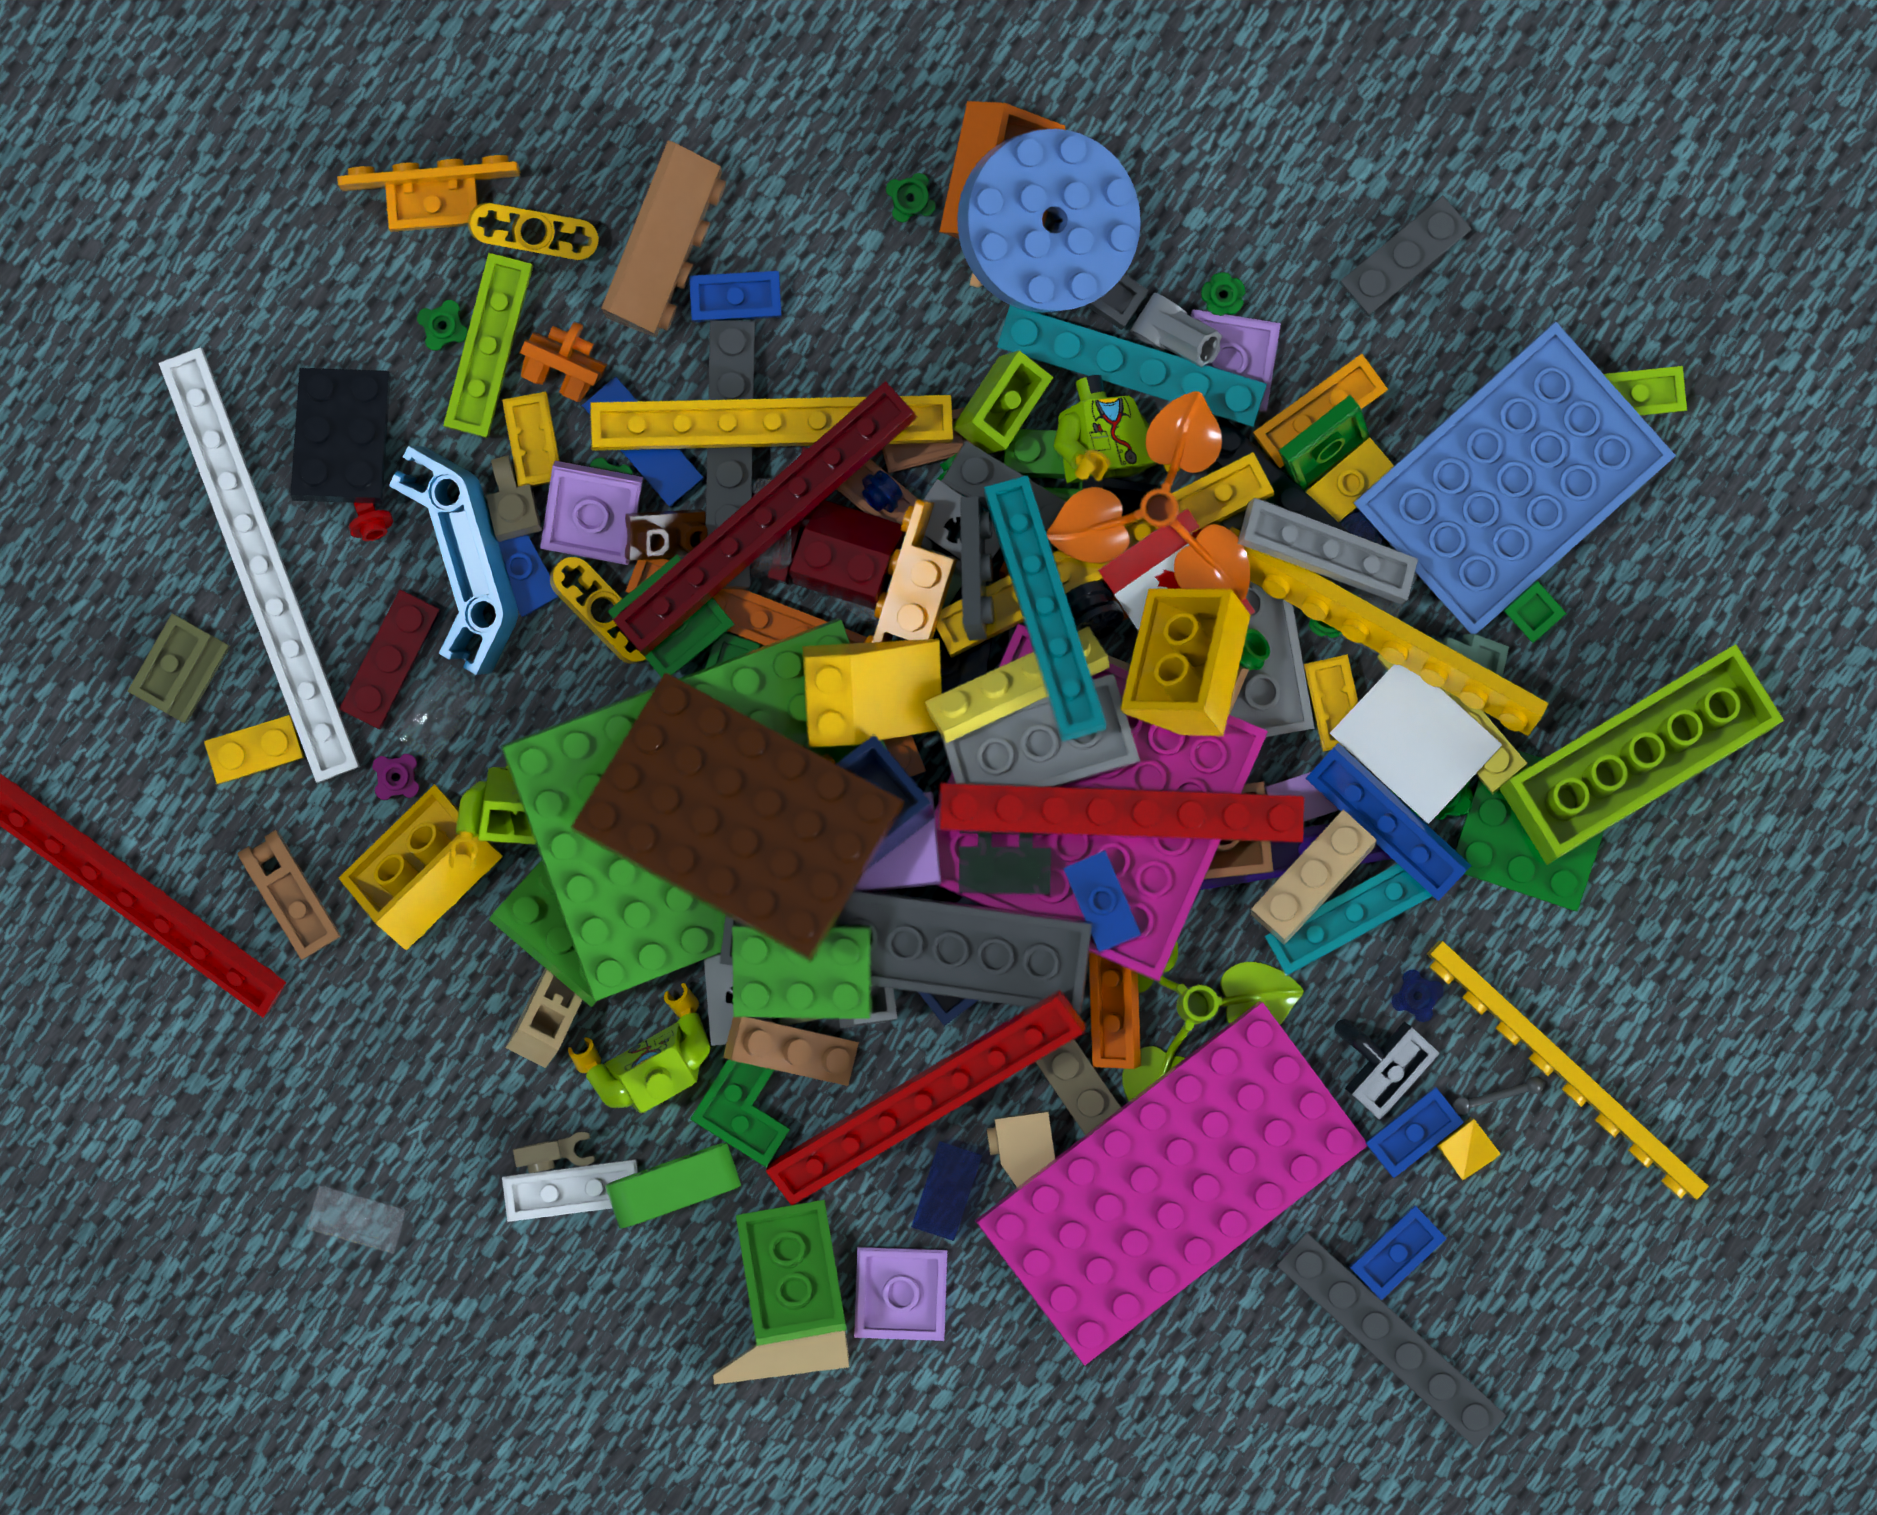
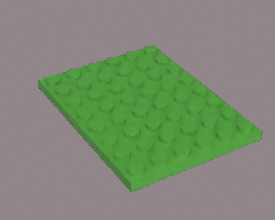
(617, 915)

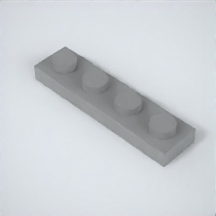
(1327, 551)

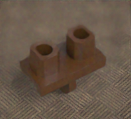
(664, 533)

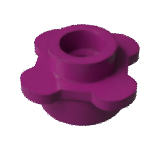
(405, 785)

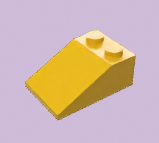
(869, 690)

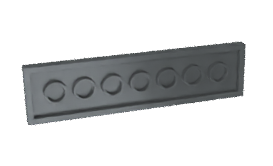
(965, 949)

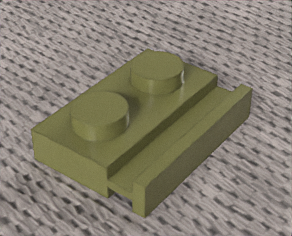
(179, 668)

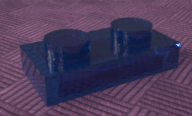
(946, 1190)

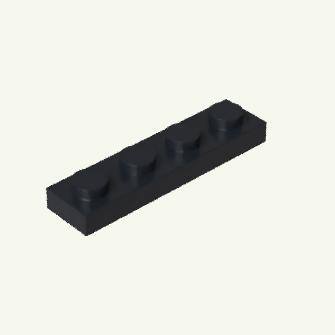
(1286, 491)

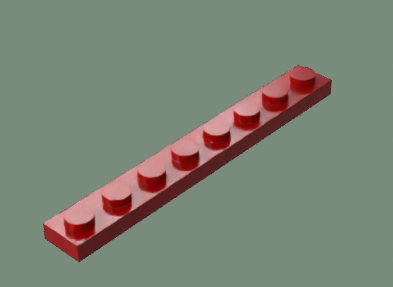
(1120, 813)
(137, 899)
(926, 1097)

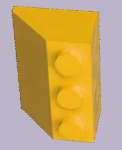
(1186, 660)
(407, 872)

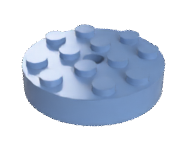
(1005, 231)

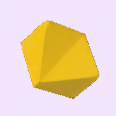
(1468, 1149)

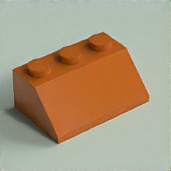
(983, 129)

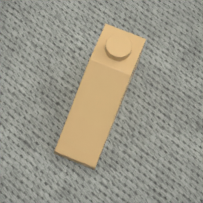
(544, 1020)
(1022, 1144)
(787, 1358)

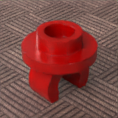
(370, 523)

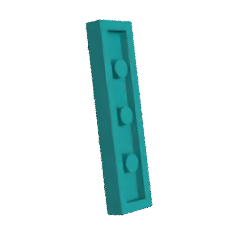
(1349, 917)

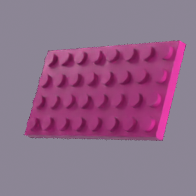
(1171, 1183)

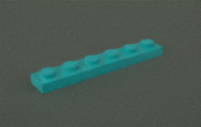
(1130, 364)
(1044, 608)

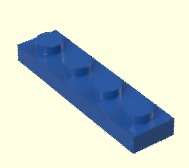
(1389, 821)

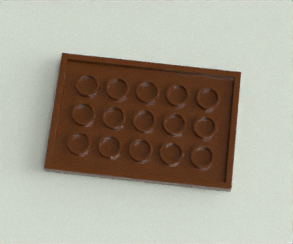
(738, 816)

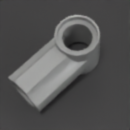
(1170, 328)

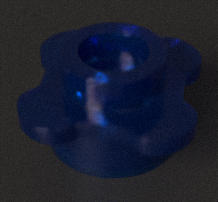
(1420, 1008)

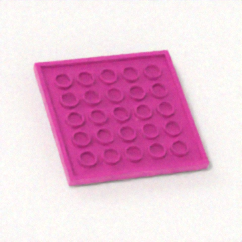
(1154, 873)

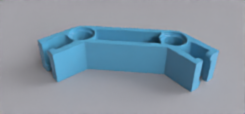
(469, 555)

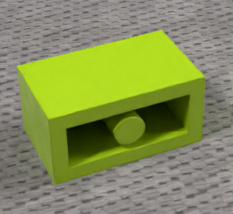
(1002, 402)

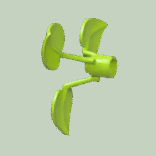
(1242, 987)

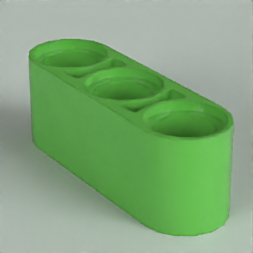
(673, 1185)

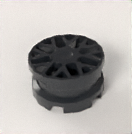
(1093, 607)

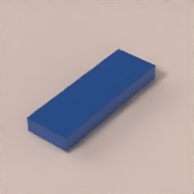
(663, 469)

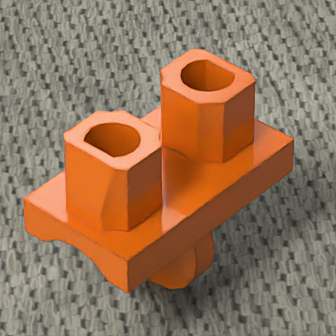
(565, 356)

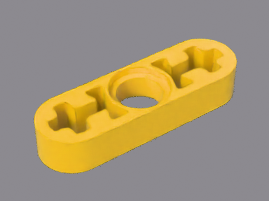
(568, 225)
(569, 597)

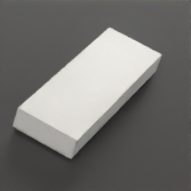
(562, 1190)

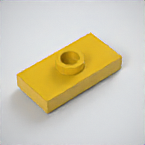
(531, 438)
(1350, 479)
(1331, 695)

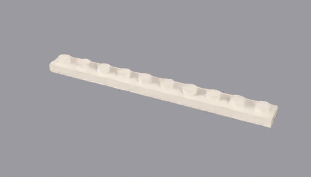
(259, 565)

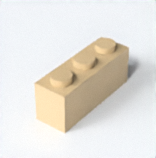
(1313, 877)

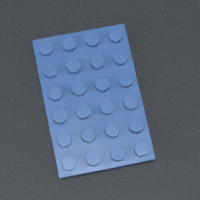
(1514, 478)

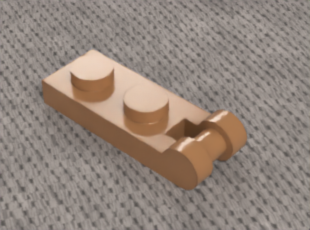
(290, 896)

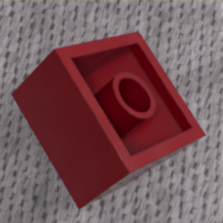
(846, 554)

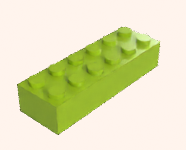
(1641, 754)

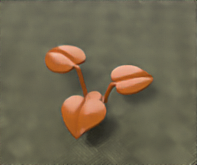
(1092, 520)

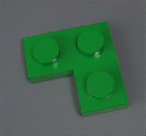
(731, 1116)

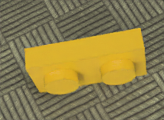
(254, 749)

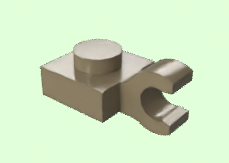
(513, 507)
(542, 1155)

